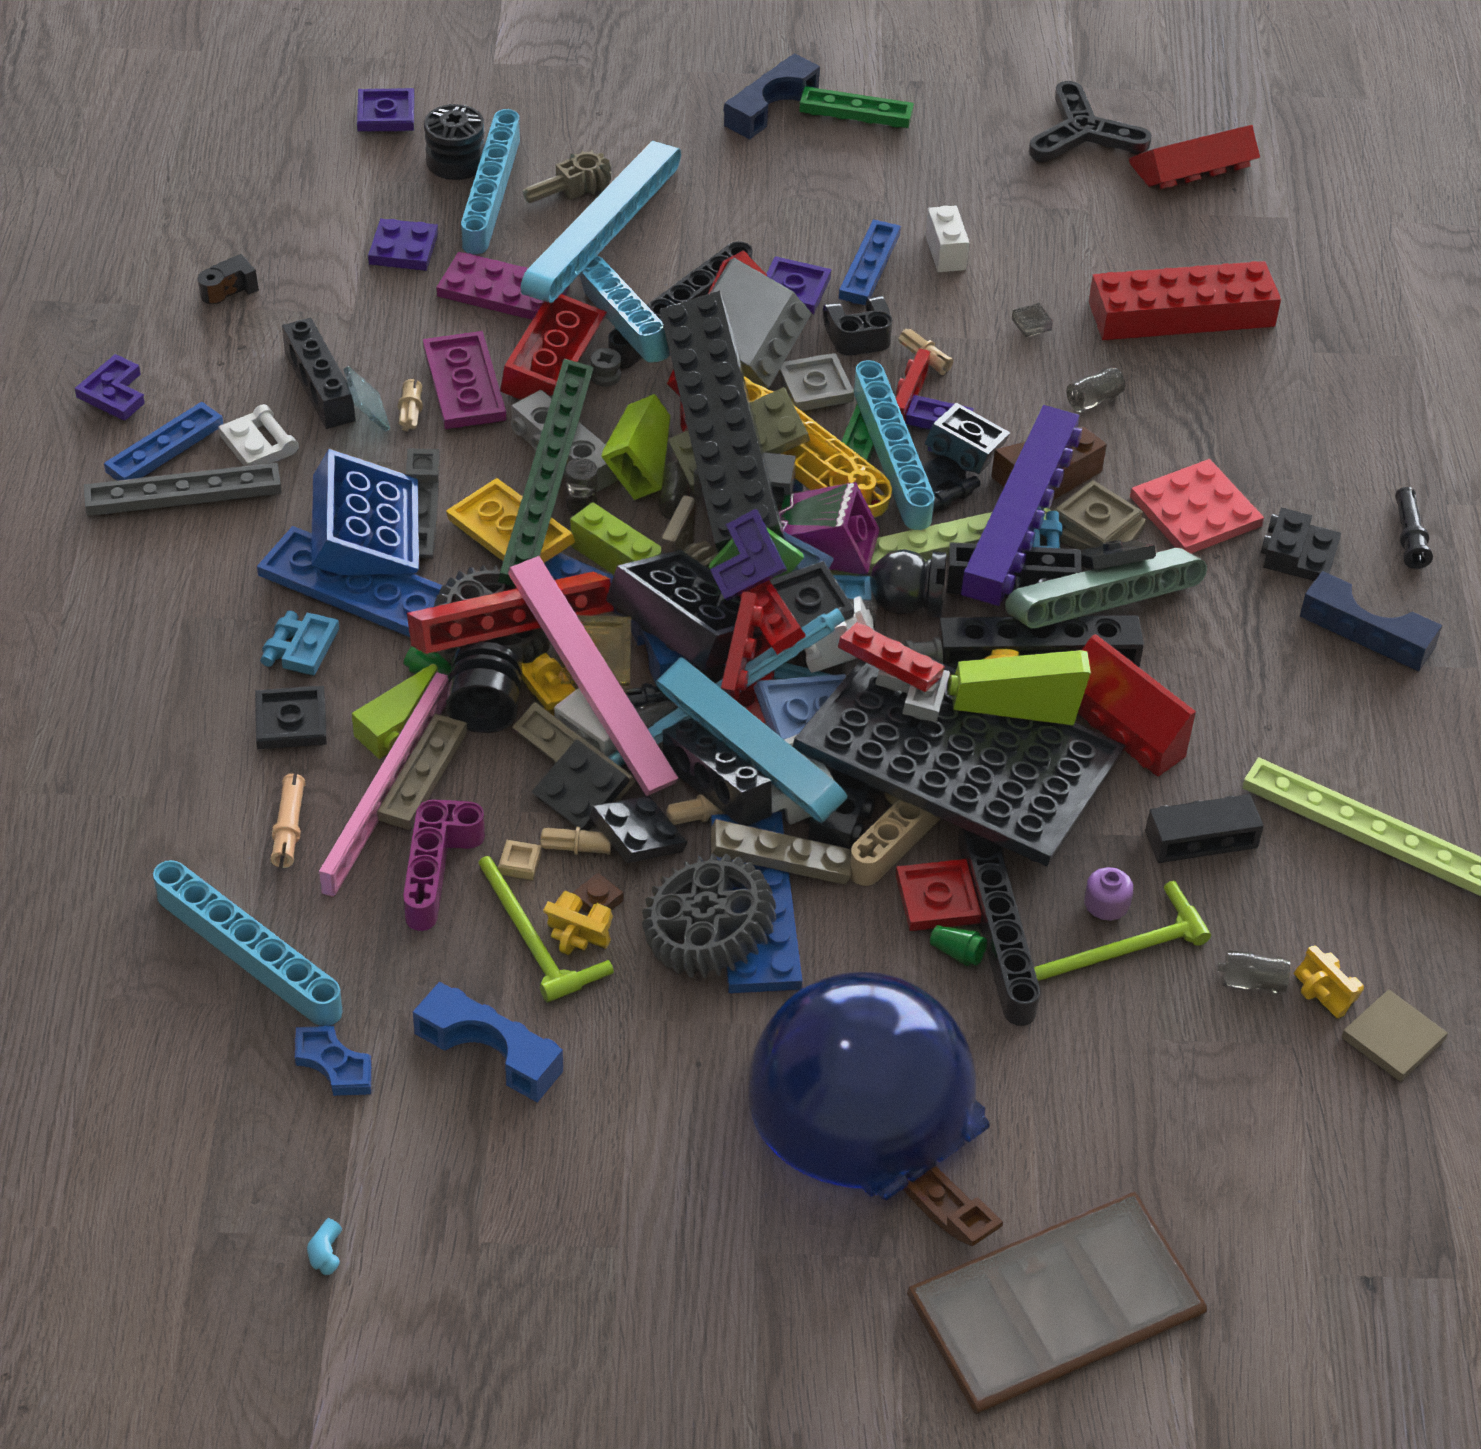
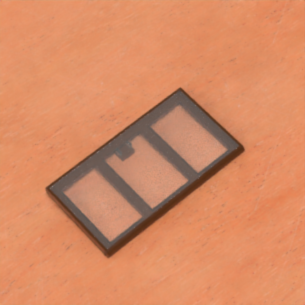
(1055, 1301)

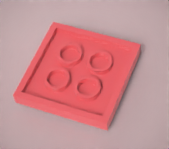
(1196, 507)

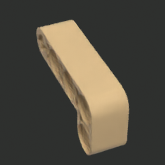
(888, 840)

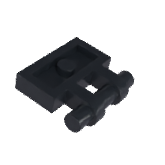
(946, 474)

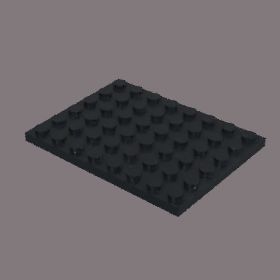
(983, 772)

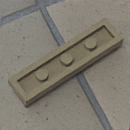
(554, 737)
(422, 771)
(781, 851)

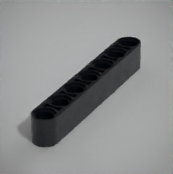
(691, 286)
(1002, 928)

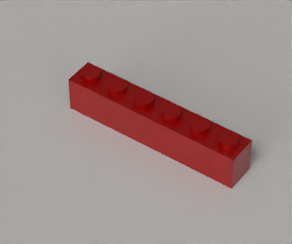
(499, 614)

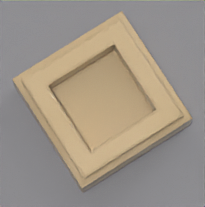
(519, 859)

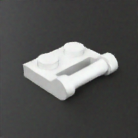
(249, 443)

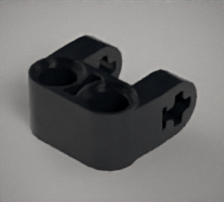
(860, 331)

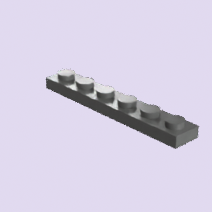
(182, 489)

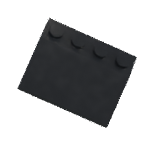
(679, 605)

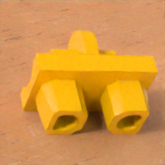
(544, 681)
(577, 929)
(1326, 982)

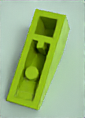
(383, 719)

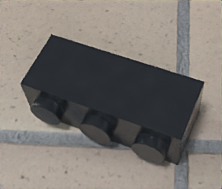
(1204, 828)

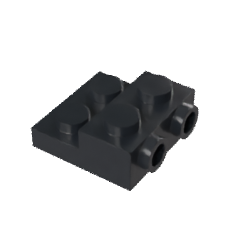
(966, 438)
(1298, 546)

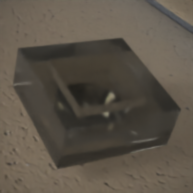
(1032, 320)

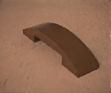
(951, 1209)

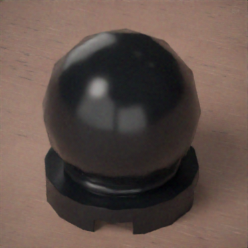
(907, 582)

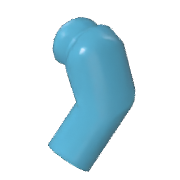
(320, 1249)

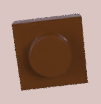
(599, 891)

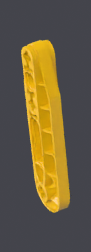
(830, 462)

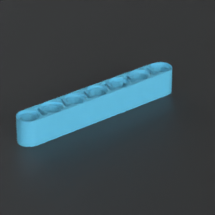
(490, 182)
(625, 310)
(894, 445)
(751, 740)
(248, 943)

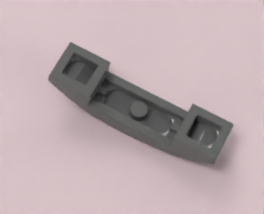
(425, 466)

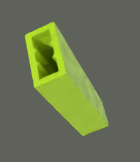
(639, 447)
(1023, 687)

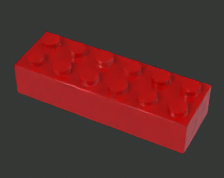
(1184, 300)

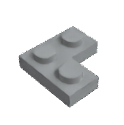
(918, 703)

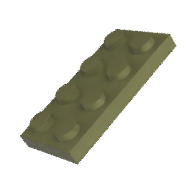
(776, 424)

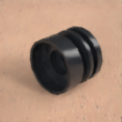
(454, 141)
(484, 687)

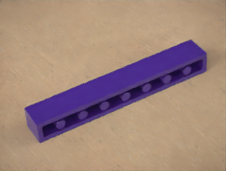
(1021, 506)

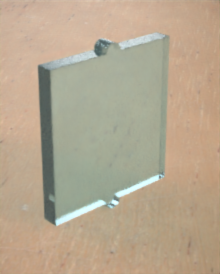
(366, 398)

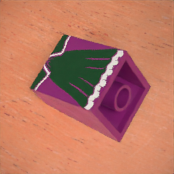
(835, 523)

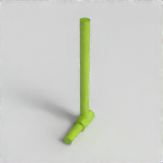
(1187, 925)
(556, 982)

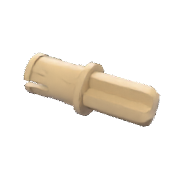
(938, 359)
(410, 404)
(692, 810)
(575, 840)

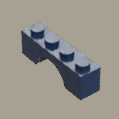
(748, 109)
(1403, 638)

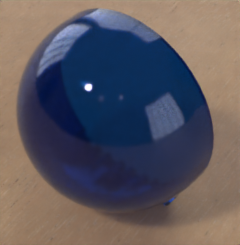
(864, 1083)

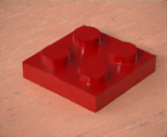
(938, 894)

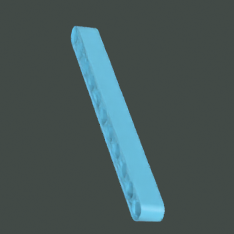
(600, 222)

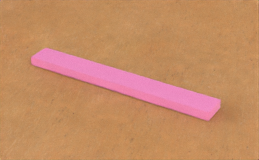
(593, 676)
(365, 815)

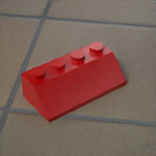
(1197, 156)
(555, 334)
(1135, 709)

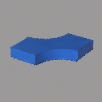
(321, 1050)

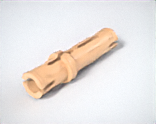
(286, 830)

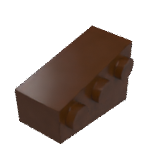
(1085, 462)

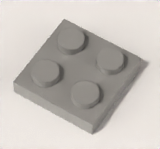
(816, 382)

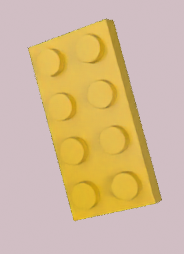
(490, 519)

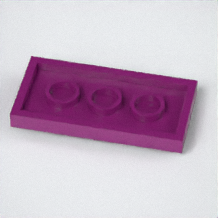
(488, 285)
(464, 380)

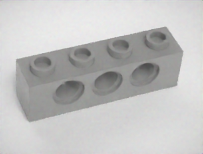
(529, 420)

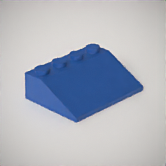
(363, 518)

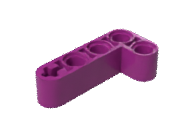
(437, 828)

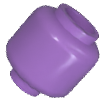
(1108, 893)

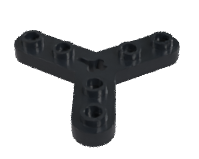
(1070, 133)

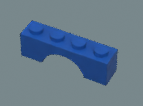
(452, 1018)

